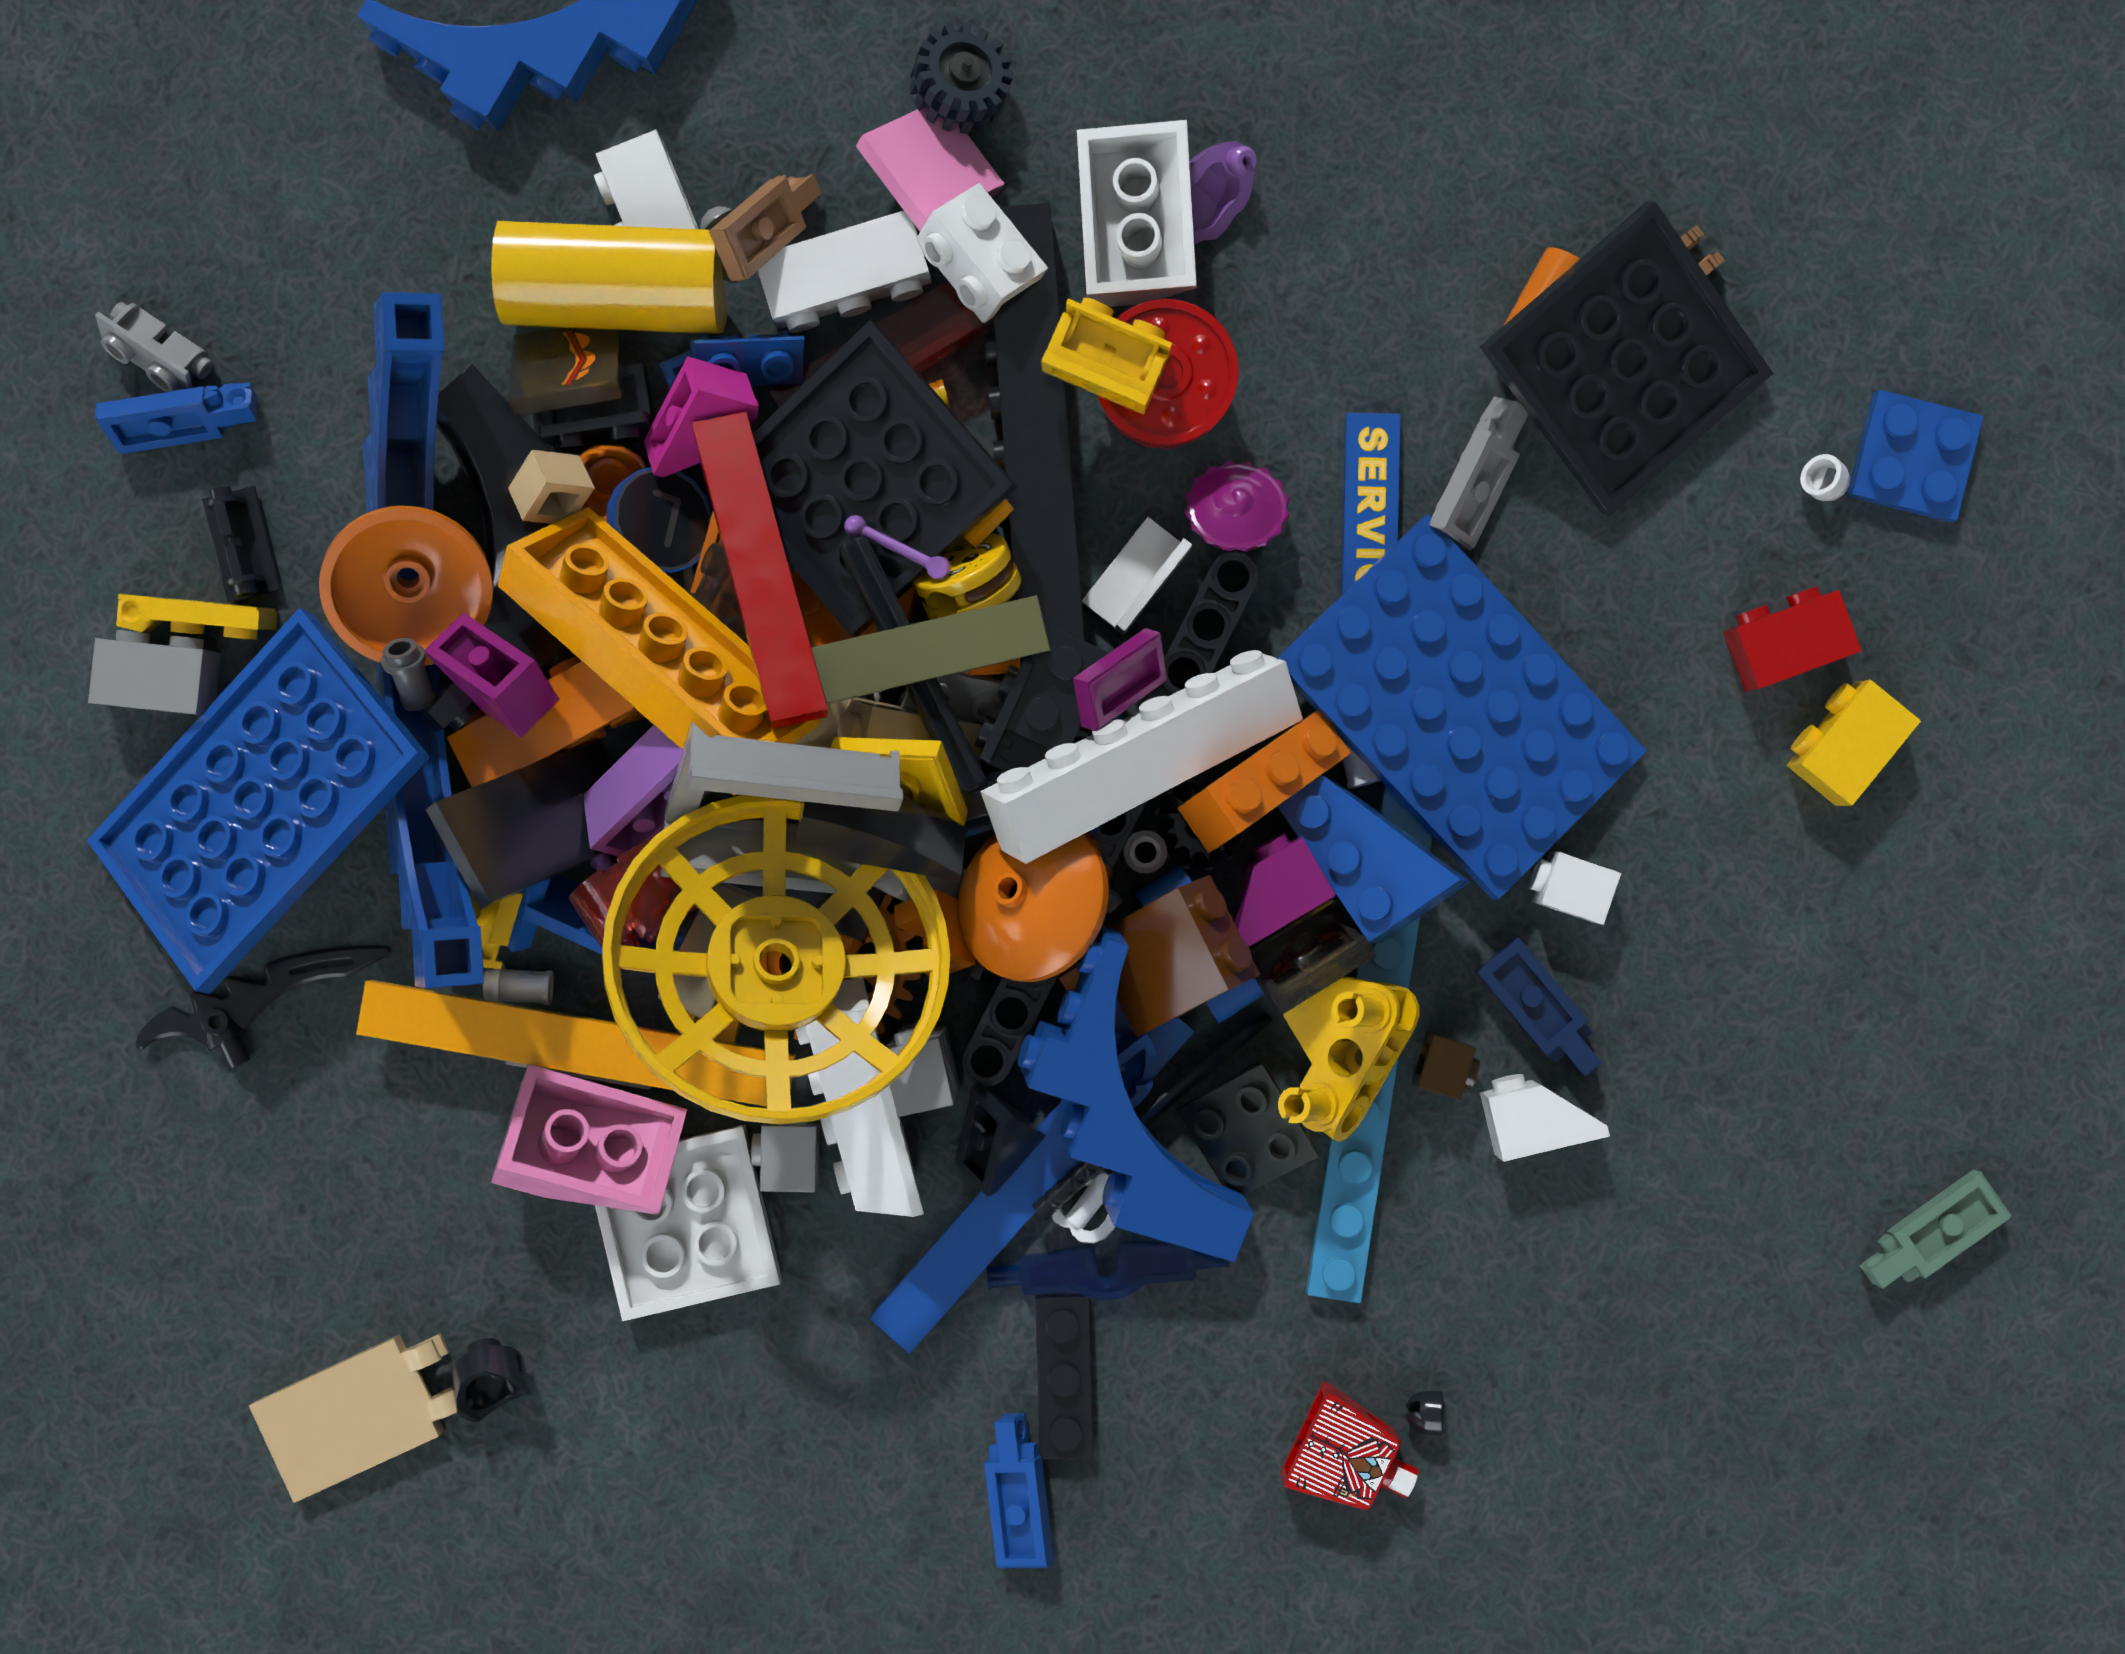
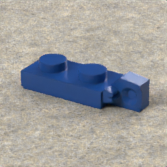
(176, 416)
(1017, 1497)

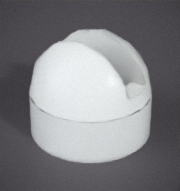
(1818, 478)

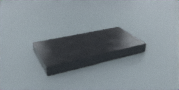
(522, 824)

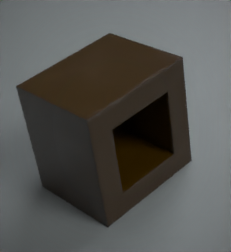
(1446, 1066)

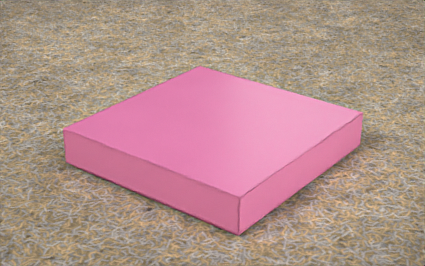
(925, 163)

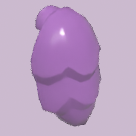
(1220, 187)

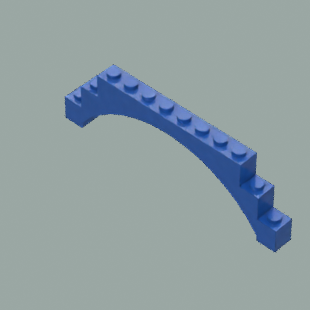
(401, 473)

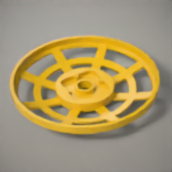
(746, 989)

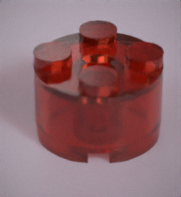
(646, 912)

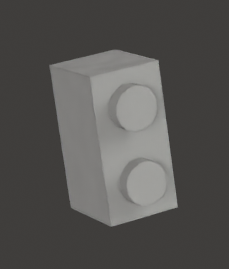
(154, 676)

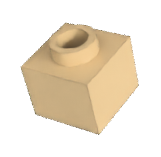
(550, 486)

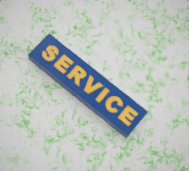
(1369, 491)

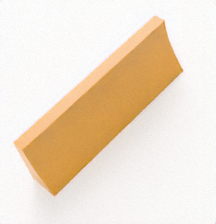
(639, 631)

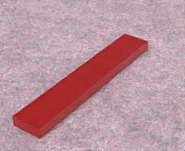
(759, 571)

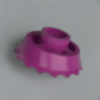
(1237, 506)

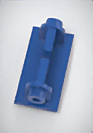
(763, 357)

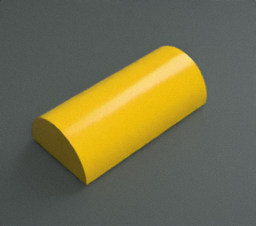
(607, 277)

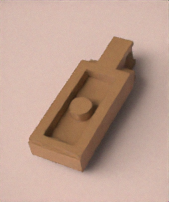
(763, 224)

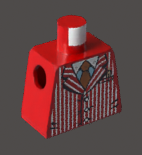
(1346, 1453)

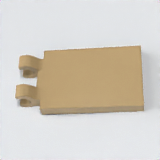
(353, 1415)

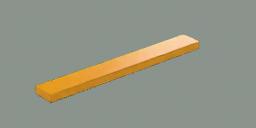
(540, 1039)

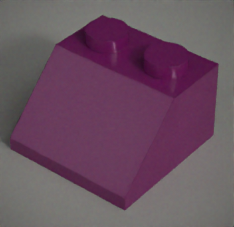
(1278, 887)

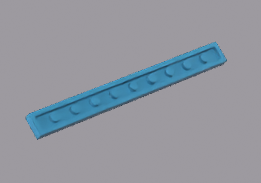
(1356, 1163)

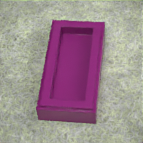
(1120, 679)

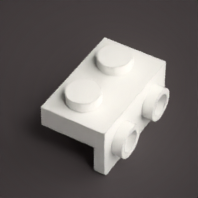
(979, 252)

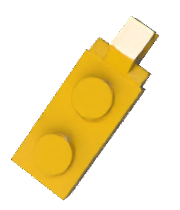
(191, 616)

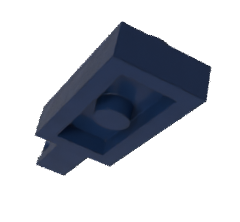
(1539, 1005)

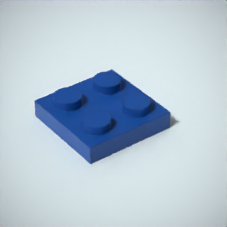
(1915, 456)

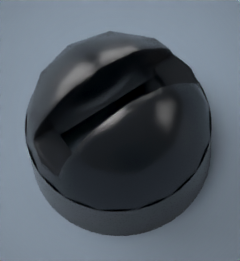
(1430, 1418)

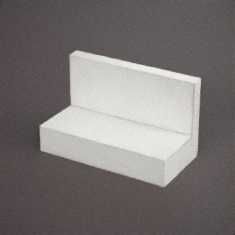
(1136, 575)

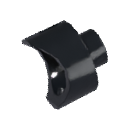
(487, 1378)

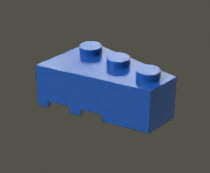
(1368, 860)

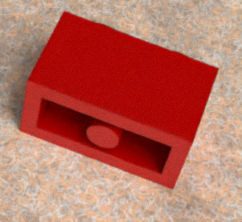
(1791, 640)

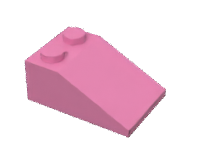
(588, 1143)

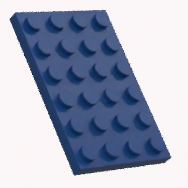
(1460, 707)
(256, 800)

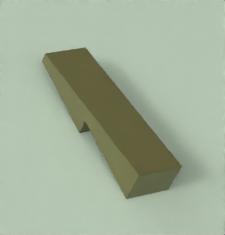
(931, 649)

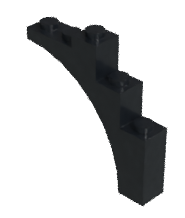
(491, 451)

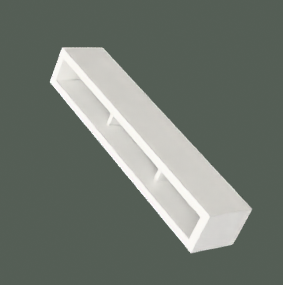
(1141, 755)

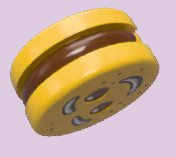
(976, 579)

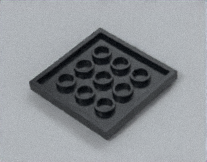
(1627, 358)
(875, 446)

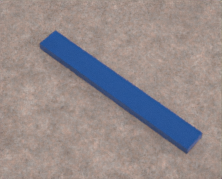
(990, 1223)

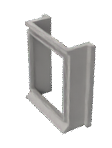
(780, 773)

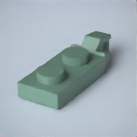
(1937, 1231)

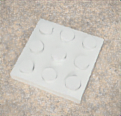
(706, 1238)

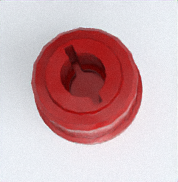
(1194, 383)

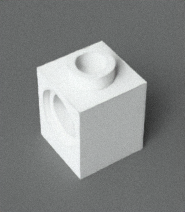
(1574, 886)

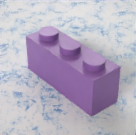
(632, 795)

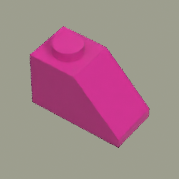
(696, 395)

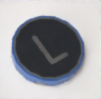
(661, 517)

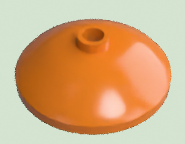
(371, 601)
(1048, 919)

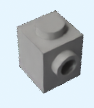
(788, 1156)

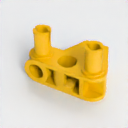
(1335, 1030)

